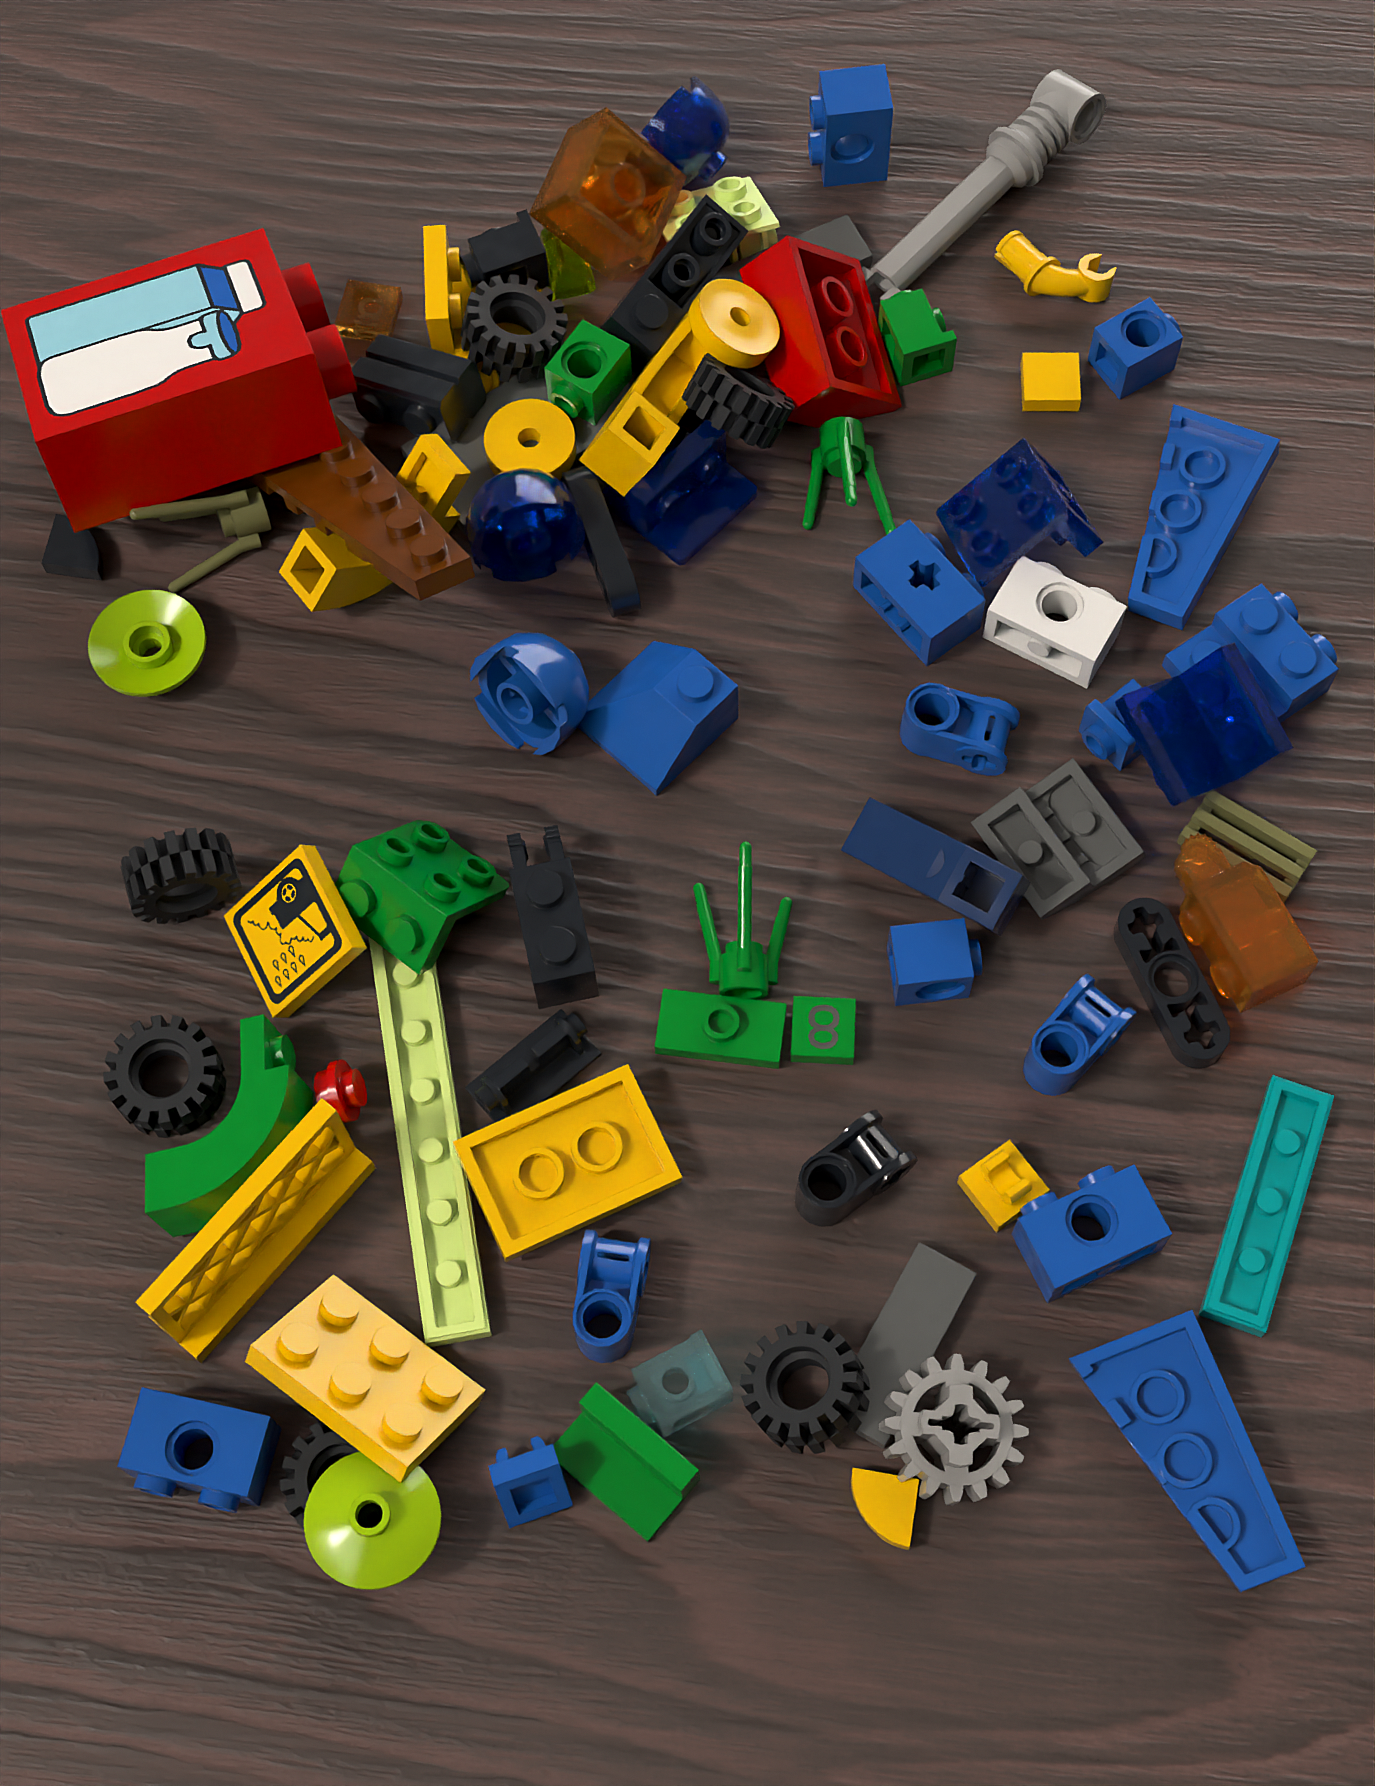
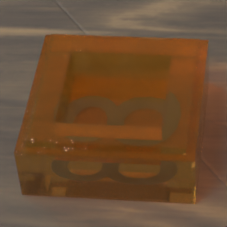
(368, 310)

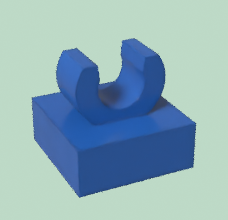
(529, 1483)

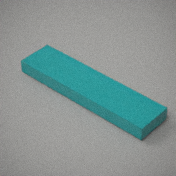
(1266, 1206)

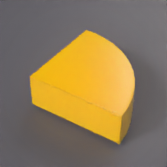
(886, 1504)

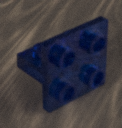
(685, 494)

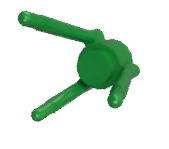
(844, 454)
(743, 967)

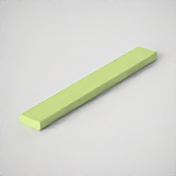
(432, 1176)

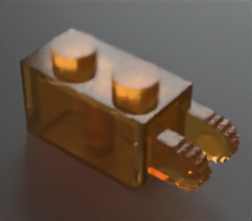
(1240, 925)

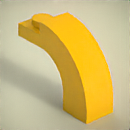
(333, 577)

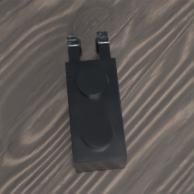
(552, 923)

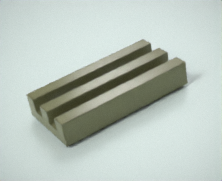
(1260, 830)

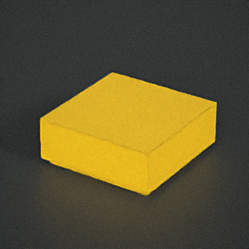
(1050, 382)

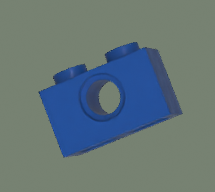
(852, 125)
(1067, 1262)
(170, 1423)

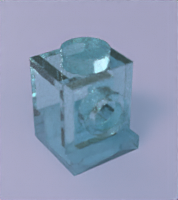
(705, 1393)

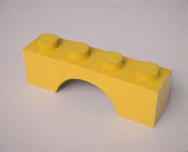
(647, 413)

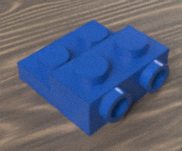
(1279, 653)

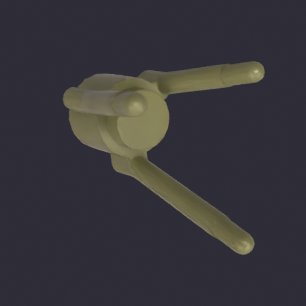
(238, 514)

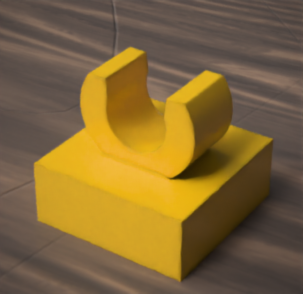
(1002, 1185)

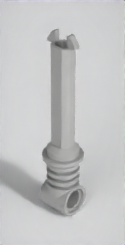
(1016, 154)

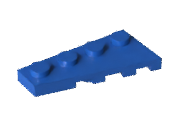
(1199, 500)
(1187, 1432)

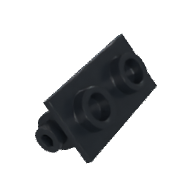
(535, 1067)

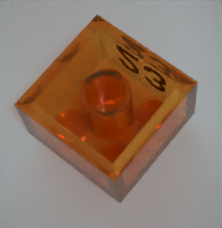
(608, 195)

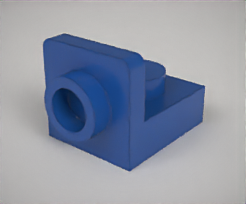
(1105, 730)

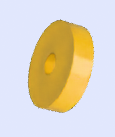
(734, 323)
(528, 421)

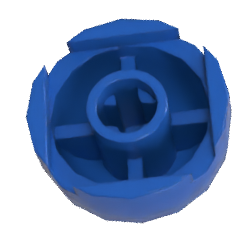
(531, 690)

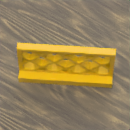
(257, 1233)

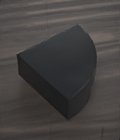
(72, 552)

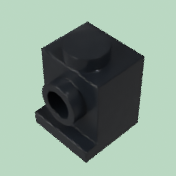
(507, 252)

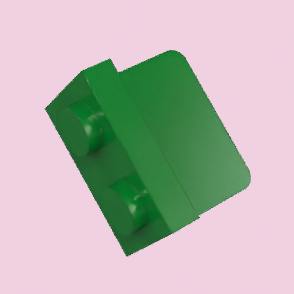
(412, 889)

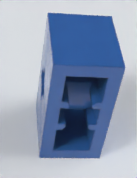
(919, 591)

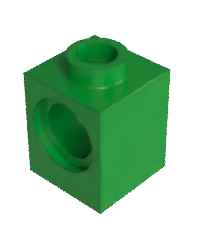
(593, 354)

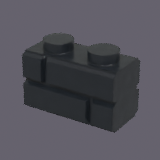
(417, 388)

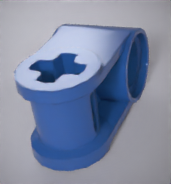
(962, 729)
(1080, 1028)
(611, 1283)

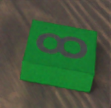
(823, 1030)

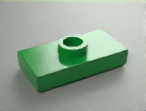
(720, 1028)

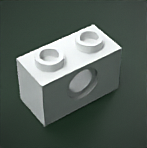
(1068, 647)

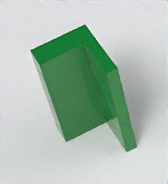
(625, 1463)

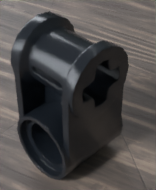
(860, 1162)

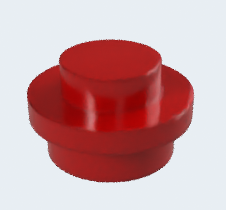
(342, 1089)

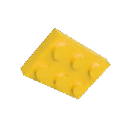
(567, 1162)
(365, 1377)

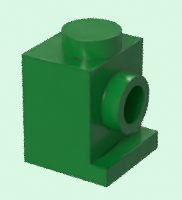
(915, 337)

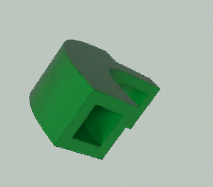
(197, 1179)

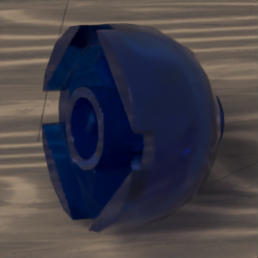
(691, 131)
(523, 525)

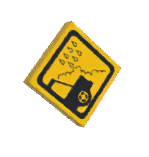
(294, 931)

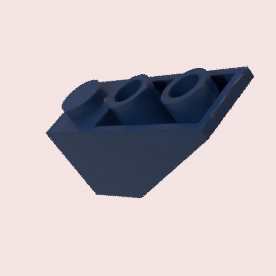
(936, 866)

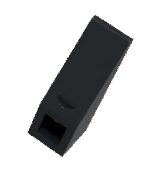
(674, 280)

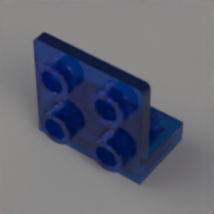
(1013, 510)
(1204, 726)

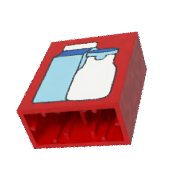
(178, 377)

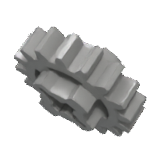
(952, 1458)

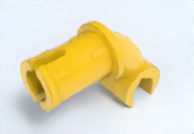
(1045, 275)

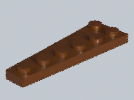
(374, 514)

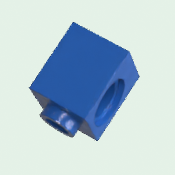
(1123, 363)
(932, 961)

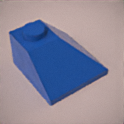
(661, 712)

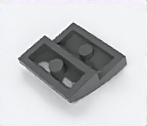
(1059, 839)

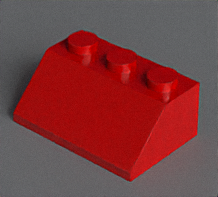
(829, 335)

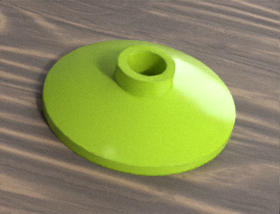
(140, 623)
(375, 1555)

